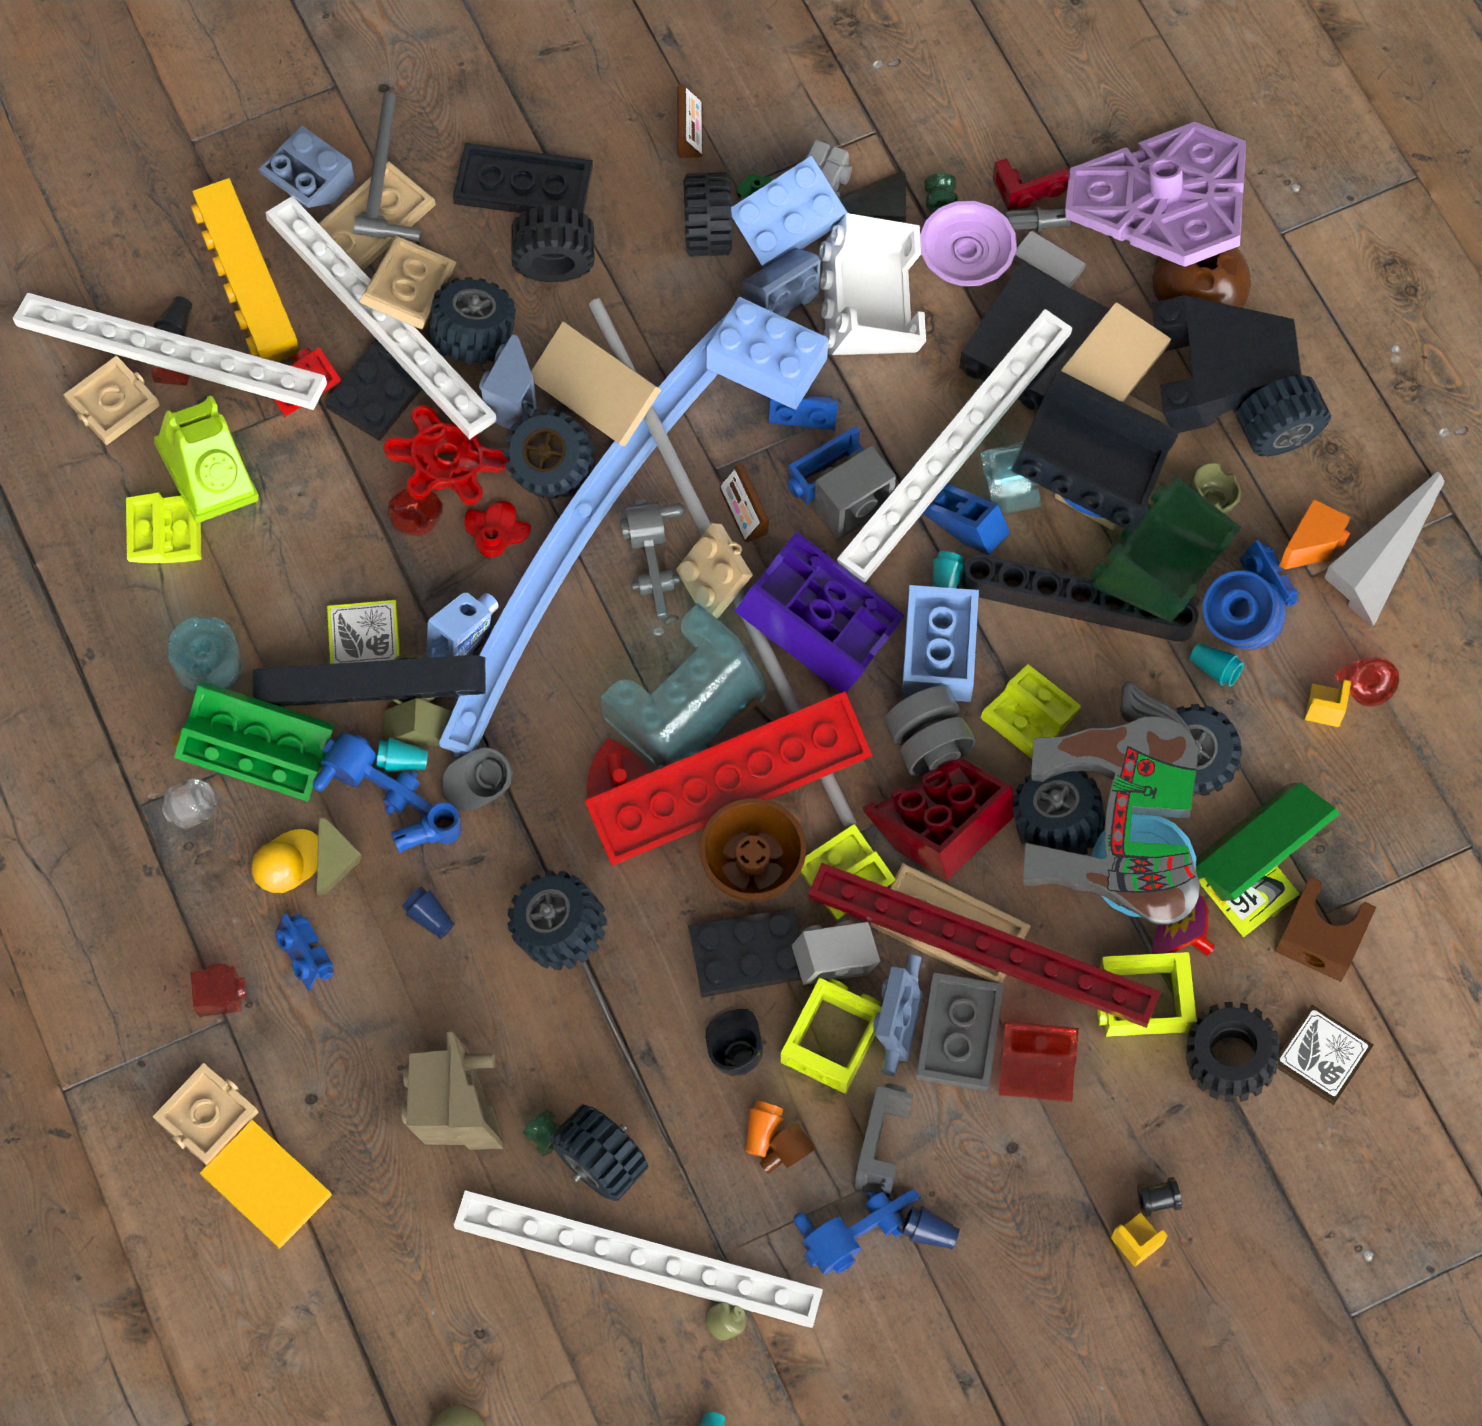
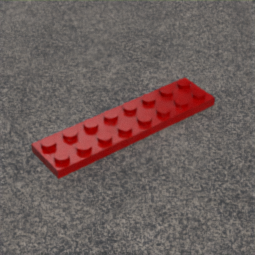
(745, 767)

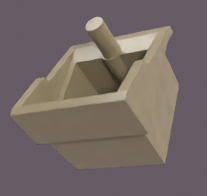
(448, 1098)

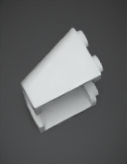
(869, 287)

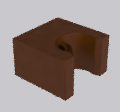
(1321, 944)

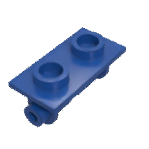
(810, 413)
(1263, 562)
(295, 937)

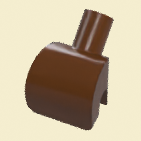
(787, 1148)

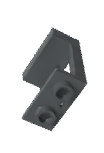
(874, 1173)

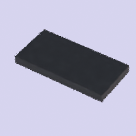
(520, 179)

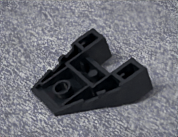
(1231, 357)

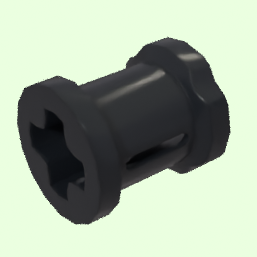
(1159, 1197)

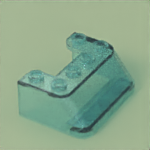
(693, 700)

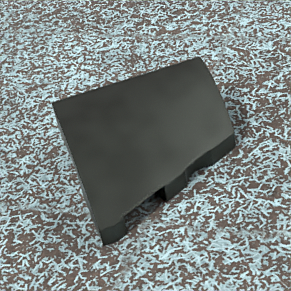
(880, 199)

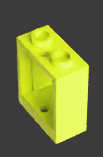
(1180, 968)
(816, 1065)

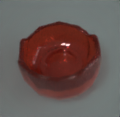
(413, 515)

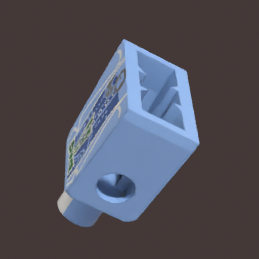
(460, 626)

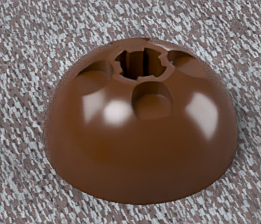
(1219, 279)
(752, 832)

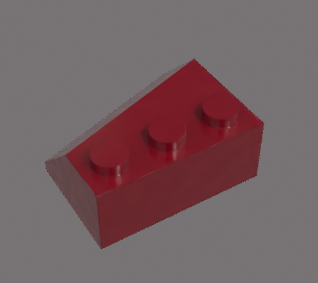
(945, 816)

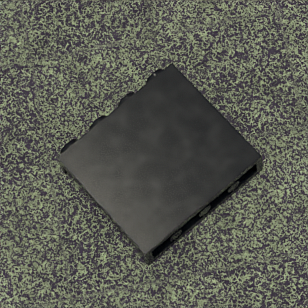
(1013, 314)
(1095, 451)

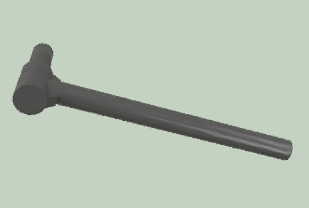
(371, 222)

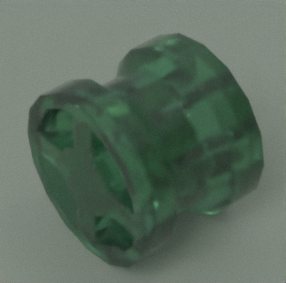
(940, 190)
(541, 1130)

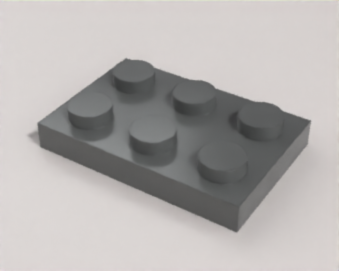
(960, 1031)

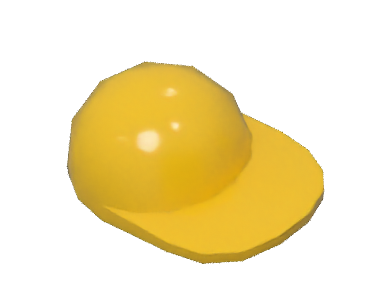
(286, 861)

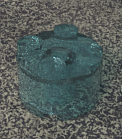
(1005, 487)
(205, 637)

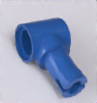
(428, 831)

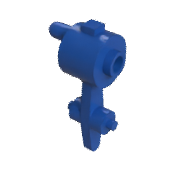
(352, 760)
(835, 1245)

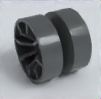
(929, 730)

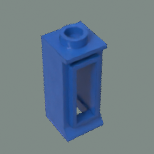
(819, 459)

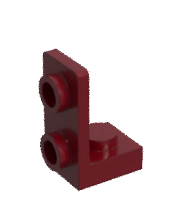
(1022, 195)

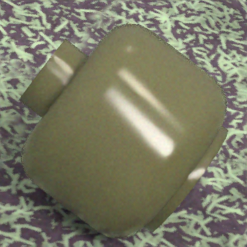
(725, 1320)

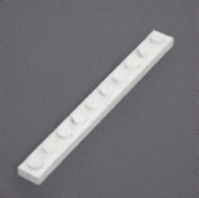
(397, 337)
(170, 351)
(954, 446)
(638, 1259)

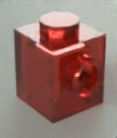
(217, 990)

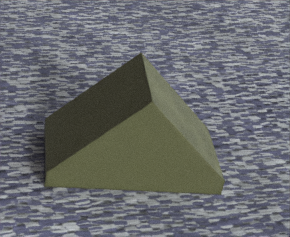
(416, 723)
(335, 857)

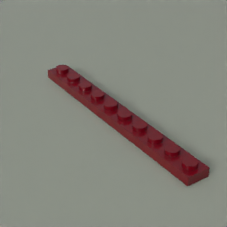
(984, 945)

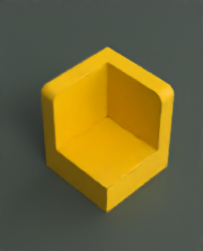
(1327, 704)
(1138, 1239)

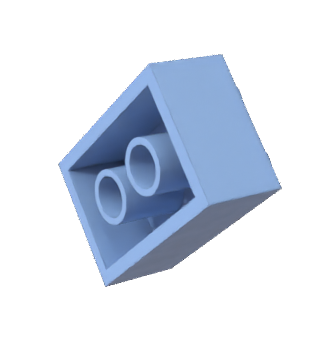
(789, 212)
(767, 353)
(940, 640)

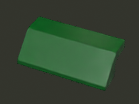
(253, 741)
(1263, 840)

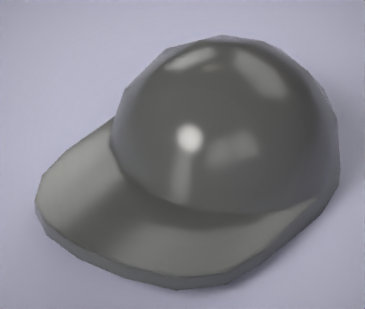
(477, 778)

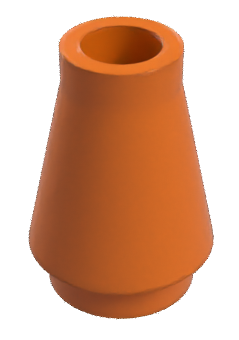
(762, 1127)

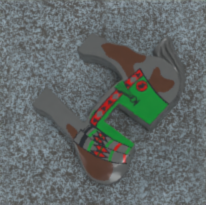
(1152, 775)

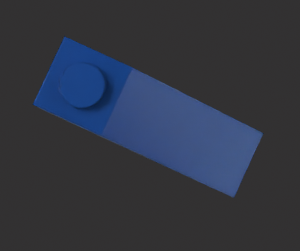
(968, 518)

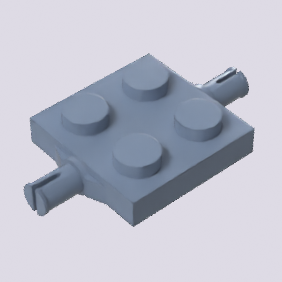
(899, 1013)

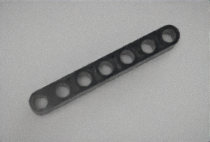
(1061, 600)
(371, 681)

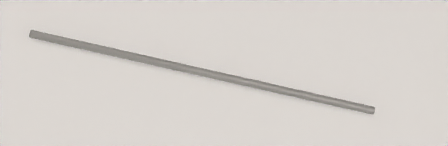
(702, 523)

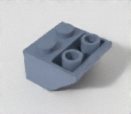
(309, 169)
(785, 282)
(509, 385)

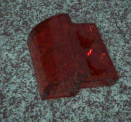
(1038, 1061)

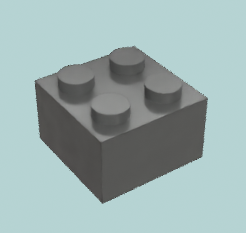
(853, 491)

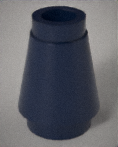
(428, 912)
(928, 1228)

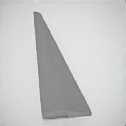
(1375, 561)

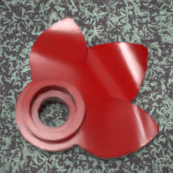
(495, 528)

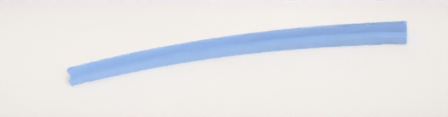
(564, 546)

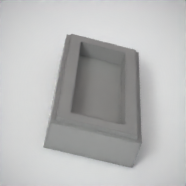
(1049, 259)

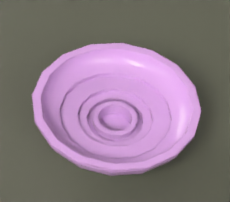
(968, 243)

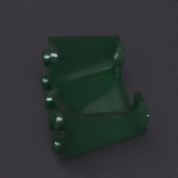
(1167, 551)

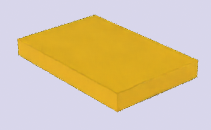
(265, 1184)

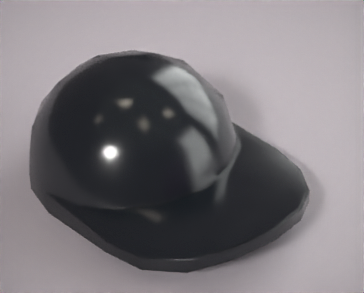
(734, 1042)

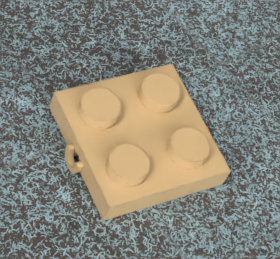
(111, 400)
(714, 570)
(205, 1114)

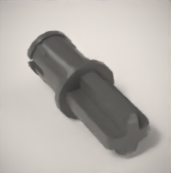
(1038, 218)

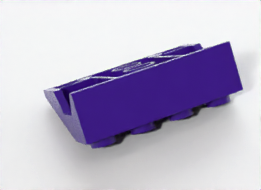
(819, 613)

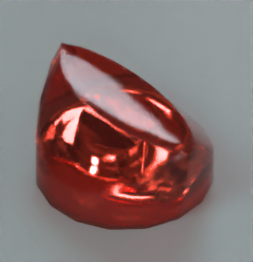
(1371, 679)

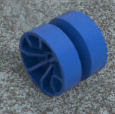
(1244, 610)

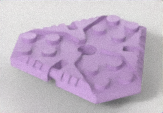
(1169, 197)

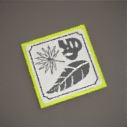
(363, 632)

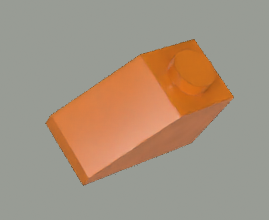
(1316, 536)

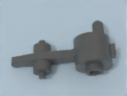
(645, 530)

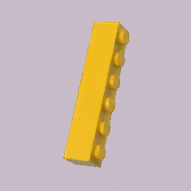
(245, 272)

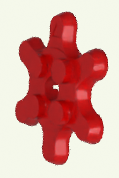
(435, 473)

